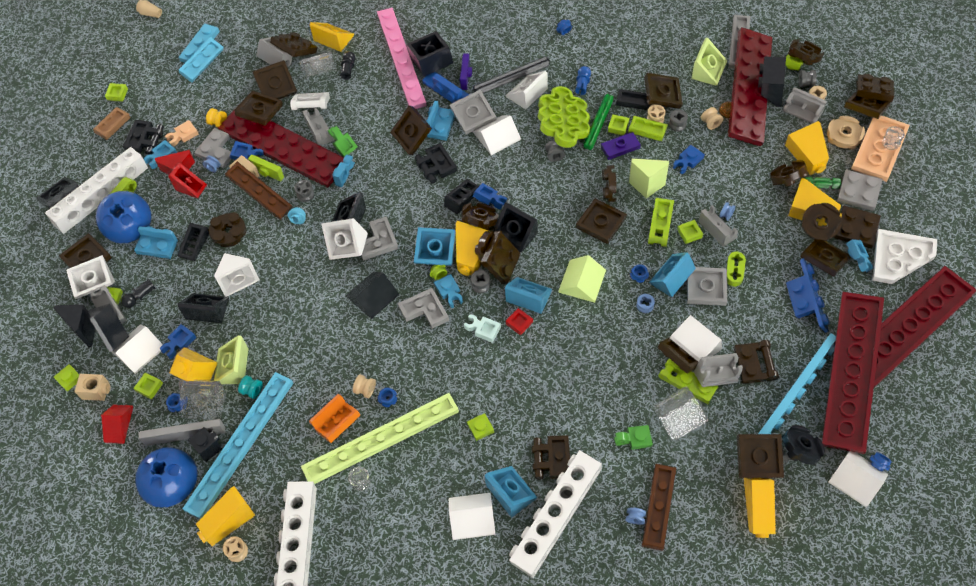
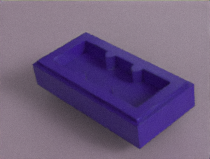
(466, 71)
(620, 146)

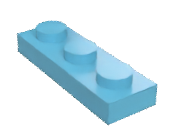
(199, 39)
(201, 59)

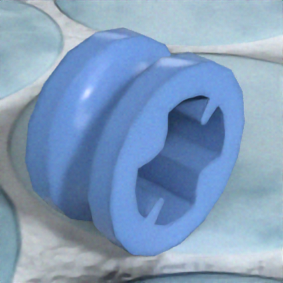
(211, 163)
(727, 211)
(648, 299)
(636, 516)

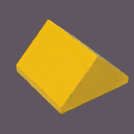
(330, 35)

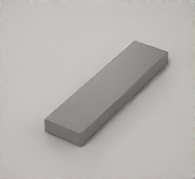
(738, 22)
(179, 432)

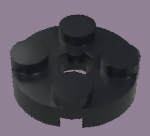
(802, 445)

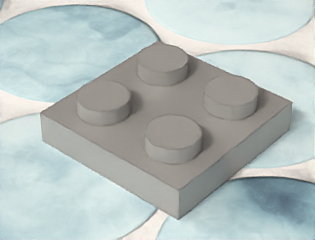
(473, 112)
(859, 190)
(707, 286)

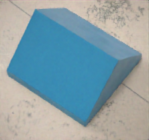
(435, 246)
(673, 273)
(527, 294)
(509, 489)

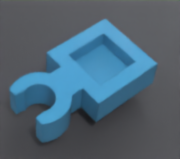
(162, 149)
(341, 173)
(858, 252)
(448, 288)

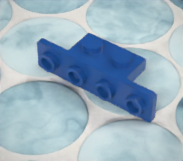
(444, 87)
(805, 296)

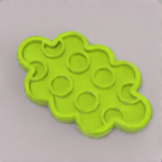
(563, 116)

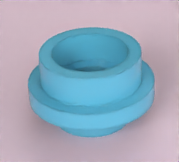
(297, 215)

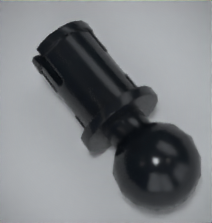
(347, 65)
(129, 300)

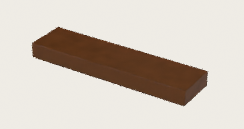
(258, 190)
(659, 507)

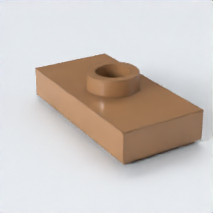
(111, 123)

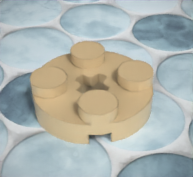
(838, 138)

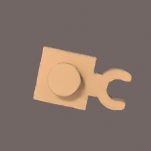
(183, 132)

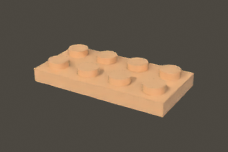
(872, 156)

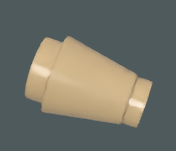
(148, 9)

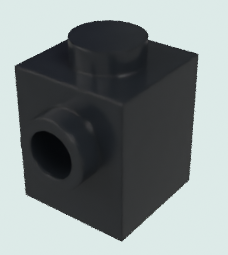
(205, 443)

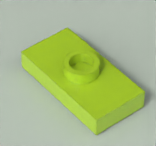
(648, 128)
(267, 168)

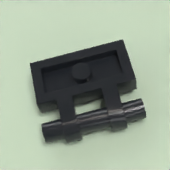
(139, 134)
(441, 161)

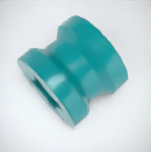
(250, 387)

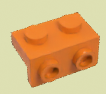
(334, 418)

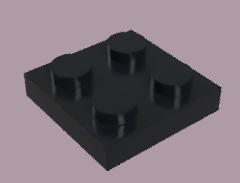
(57, 192)

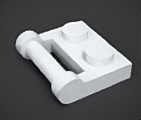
(310, 100)

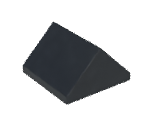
(351, 208)
(517, 226)
(373, 294)
(204, 307)
(78, 320)
(108, 326)

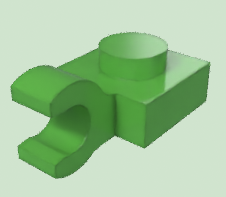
(343, 143)
(637, 437)

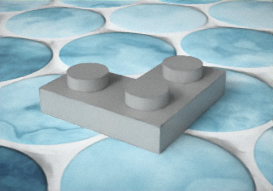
(213, 146)
(381, 242)
(427, 304)

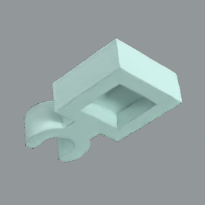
(485, 329)

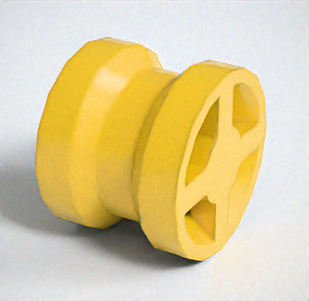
(215, 118)

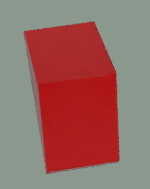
(168, 162)
(186, 181)
(116, 423)

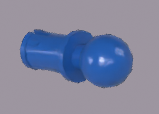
(582, 79)

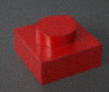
(519, 321)

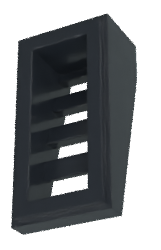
(455, 204)
(192, 228)

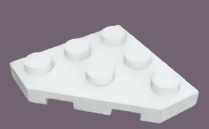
(900, 255)

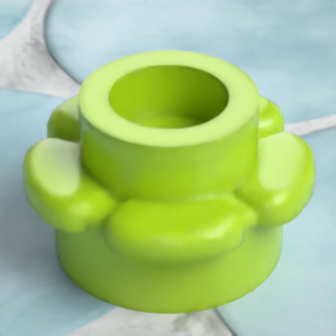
(438, 272)

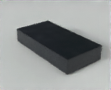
(632, 99)

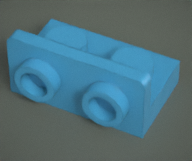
(440, 120)
(156, 242)

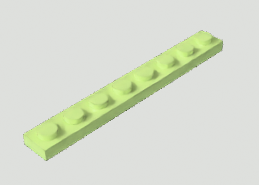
(379, 439)

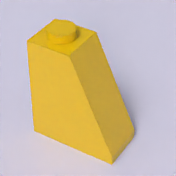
(809, 146)
(809, 195)
(466, 239)
(192, 366)
(760, 506)
(224, 517)

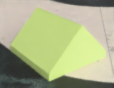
(709, 64)
(648, 175)
(582, 278)
(231, 361)

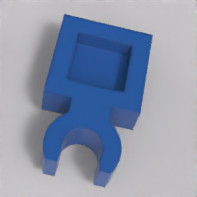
(245, 150)
(689, 157)
(488, 195)
(179, 339)

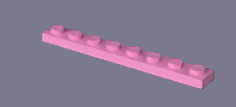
(401, 58)

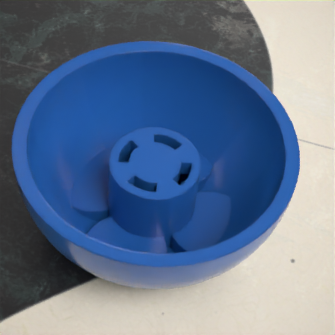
(125, 224)
(166, 477)

